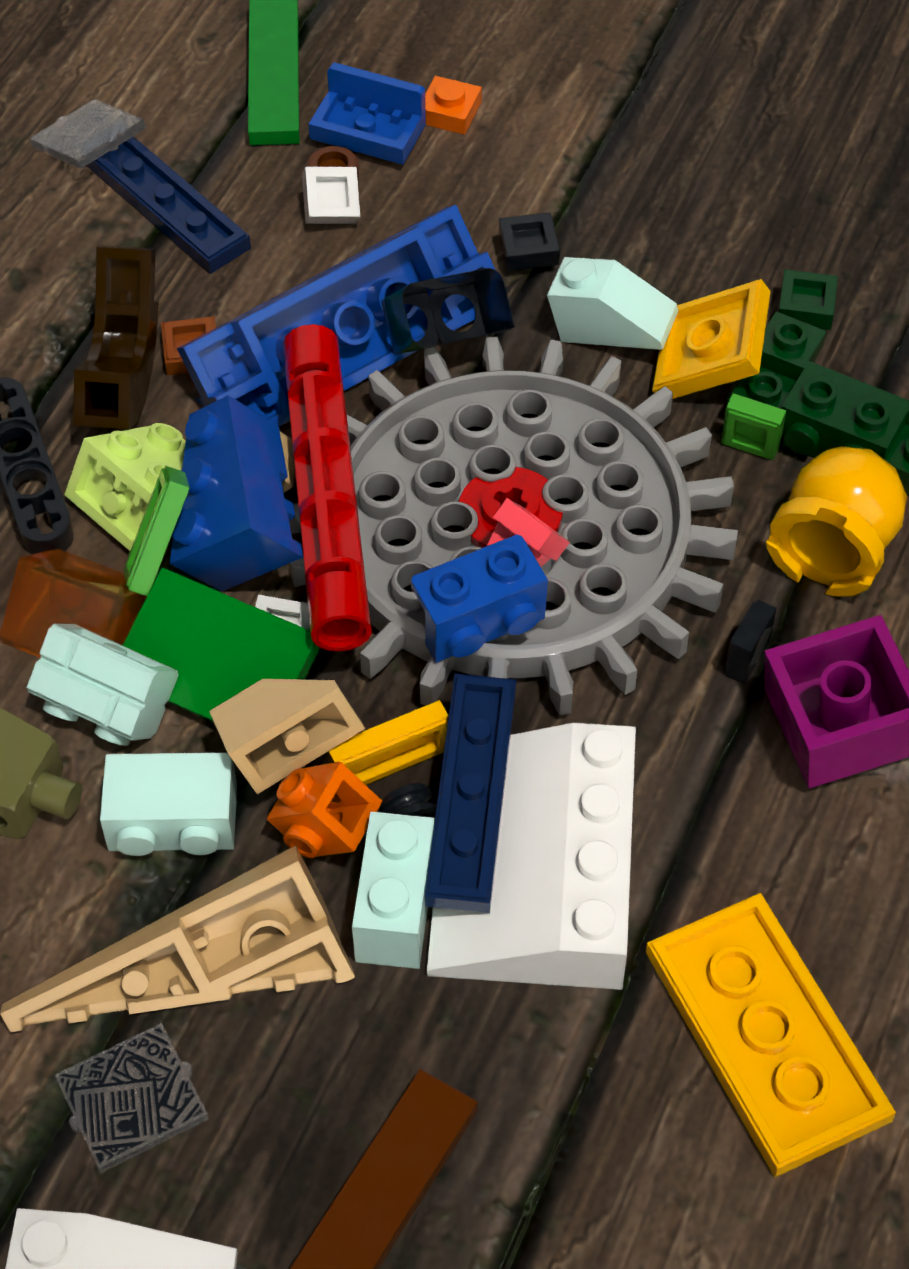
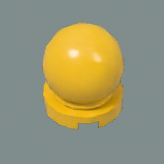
(839, 520)

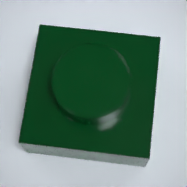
(809, 297)

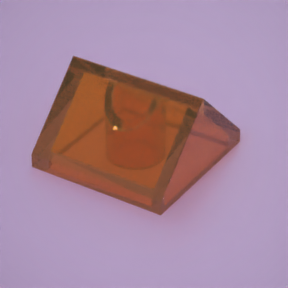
(66, 590)

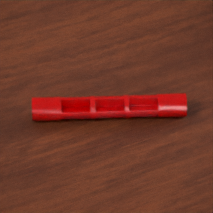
(326, 490)

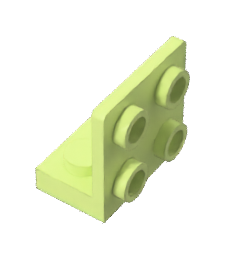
(118, 475)

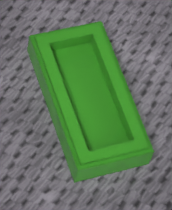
(155, 530)

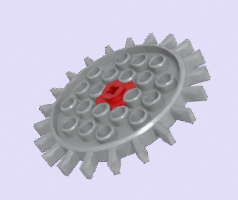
(570, 418)

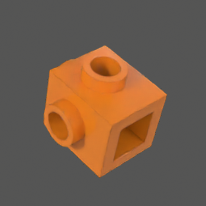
(323, 810)

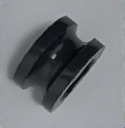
(410, 800)

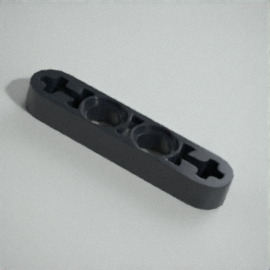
(26, 465)

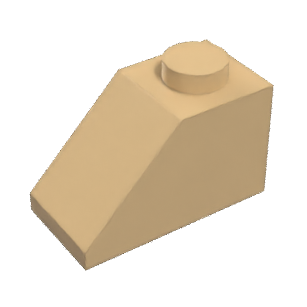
(283, 726)

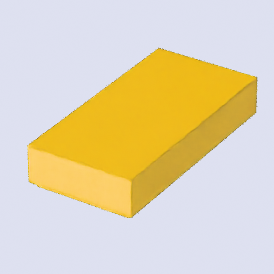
(394, 744)

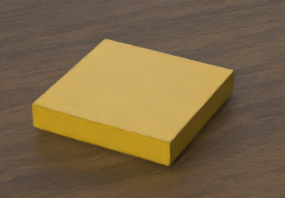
(714, 340)

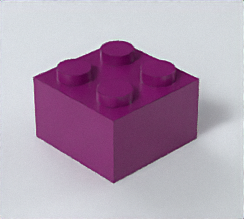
(841, 700)

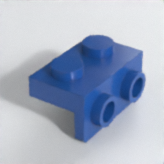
(370, 113)
(481, 598)

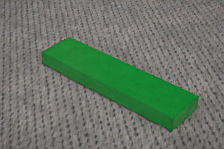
(273, 72)

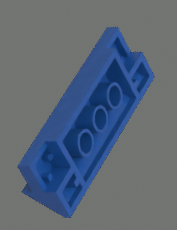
(247, 352)

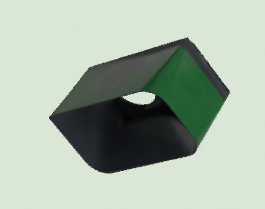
(482, 287)

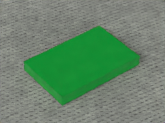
(215, 642)

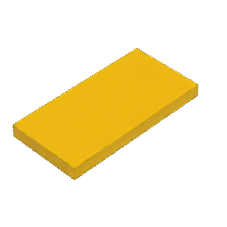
(769, 1034)

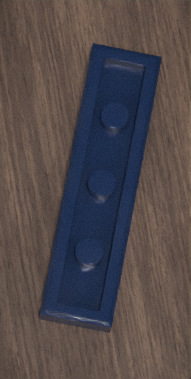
(172, 205)
(471, 794)

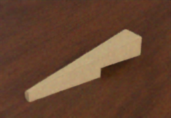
(236, 939)

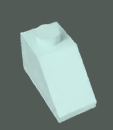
(609, 306)

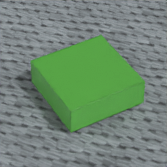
(753, 426)

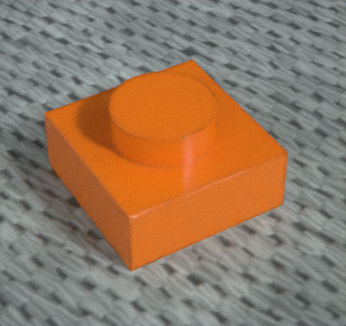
(452, 104)

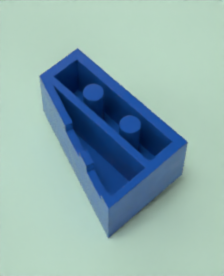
(236, 503)

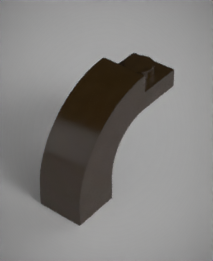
(120, 361)

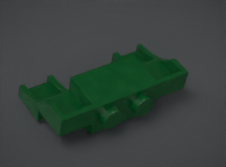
(822, 404)

